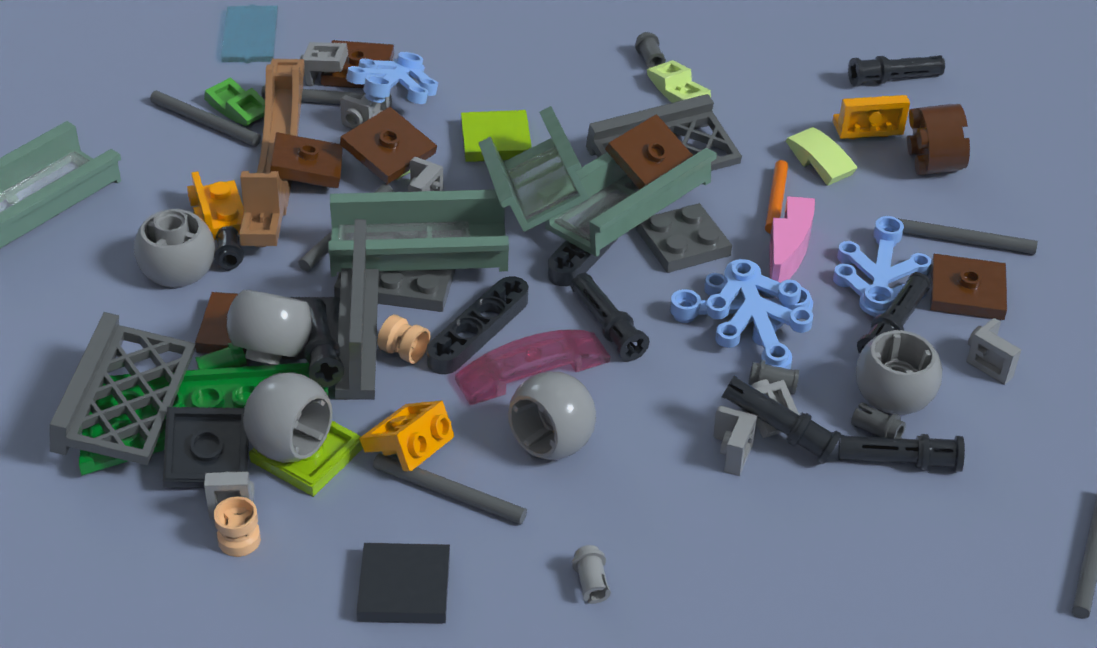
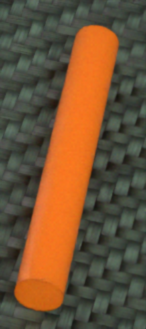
(776, 193)

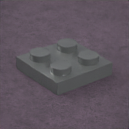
(684, 238)

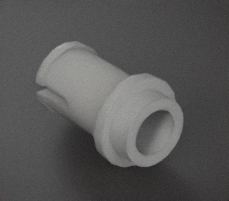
(589, 565)

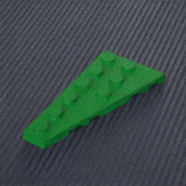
(198, 389)

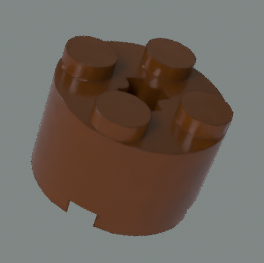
(938, 139)

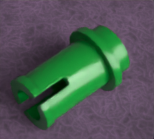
(224, 358)

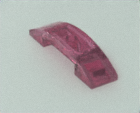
(529, 356)

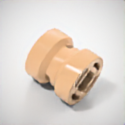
(400, 337)
(237, 526)

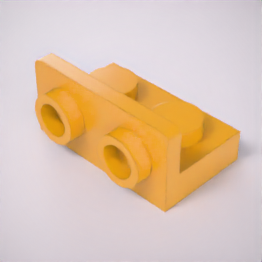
(872, 116)
(216, 203)
(411, 432)

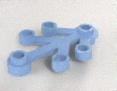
(382, 75)
(745, 278)
(878, 296)
(688, 305)

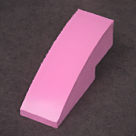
(790, 238)

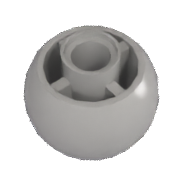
(174, 248)
(269, 325)
(899, 372)
(552, 415)
(287, 417)

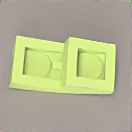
(675, 81)
(823, 153)

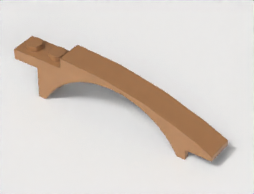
(264, 192)

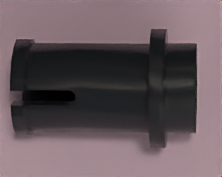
(229, 252)

